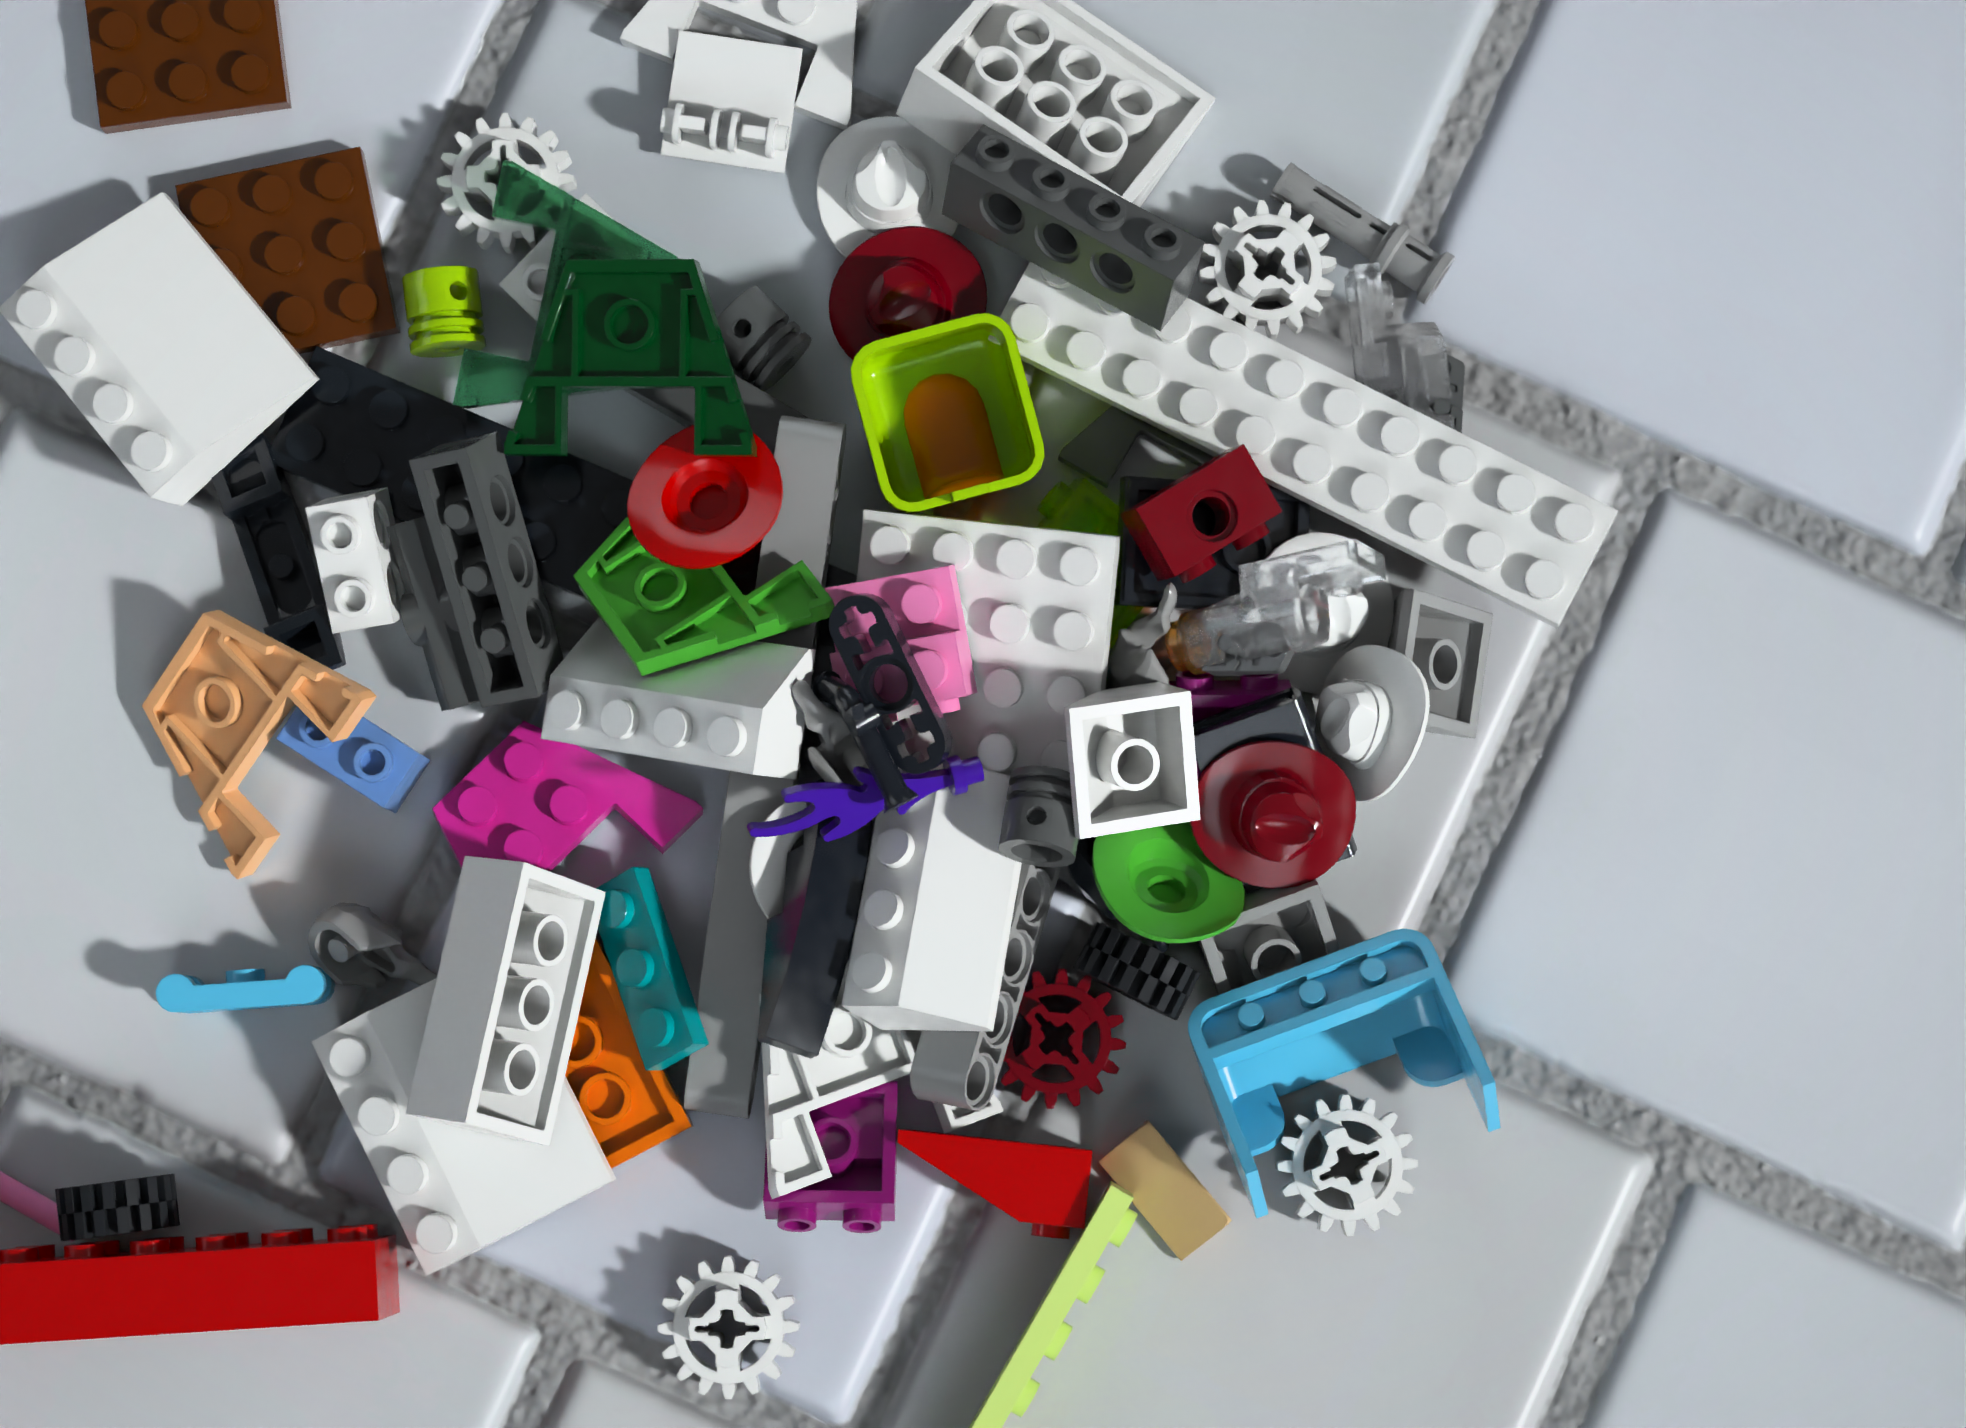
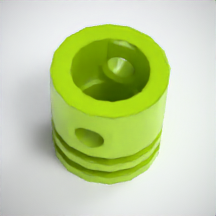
(443, 311)

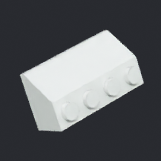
(708, 712)
(935, 914)
(506, 1000)

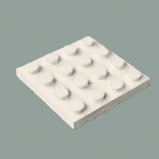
(1033, 623)

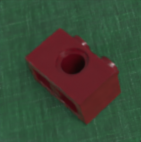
(1165, 525)

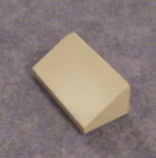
(1165, 1190)

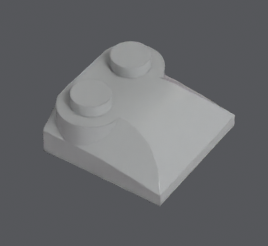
(1272, 935)

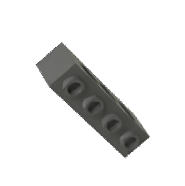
(1072, 227)
(488, 568)

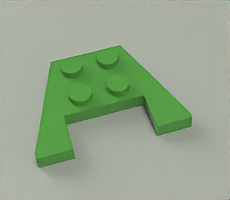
(682, 614)

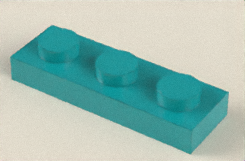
(649, 971)

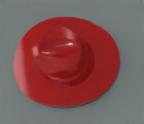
(703, 508)

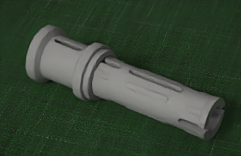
(1373, 238)

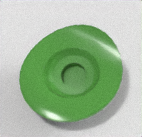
(1165, 884)

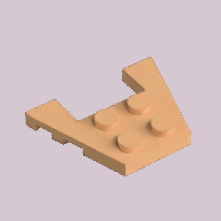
(222, 708)

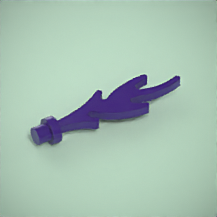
(860, 804)

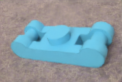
(245, 991)

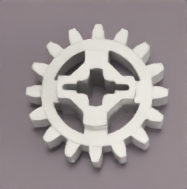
(481, 180)
(1249, 252)
(1358, 1191)
(728, 1356)

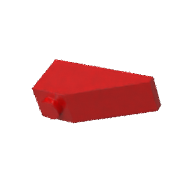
(1021, 1178)

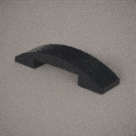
(278, 553)

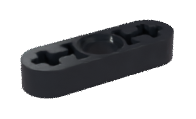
(863, 676)

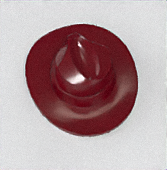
(902, 285)
(1274, 813)

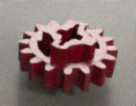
(1079, 1019)

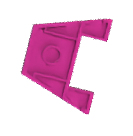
(546, 796)

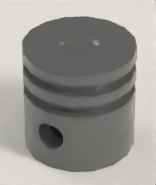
(772, 343)
(1041, 815)

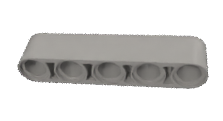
(965, 1065)

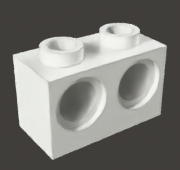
(356, 559)

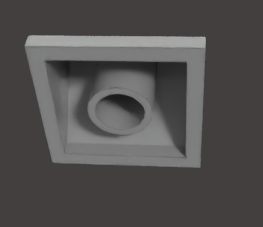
(1451, 651)

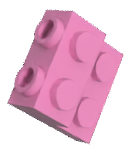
(934, 626)

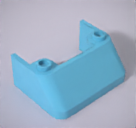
(1325, 1022)

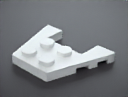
(816, 24)
(849, 1062)

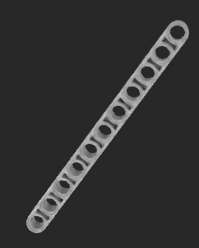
(728, 1002)

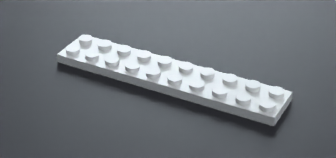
(1322, 440)

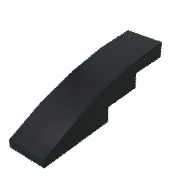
(811, 938)

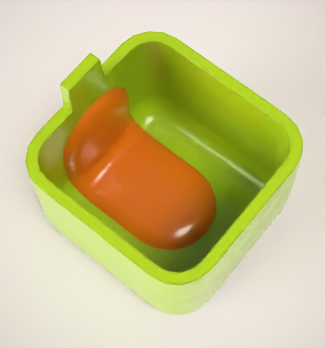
(947, 413)

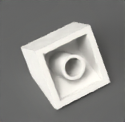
(1132, 759)

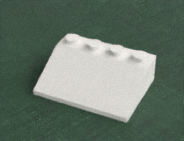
(1059, 88)
(159, 348)
(447, 1182)

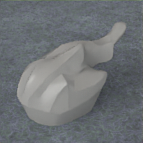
(1141, 648)
(838, 750)
(354, 941)

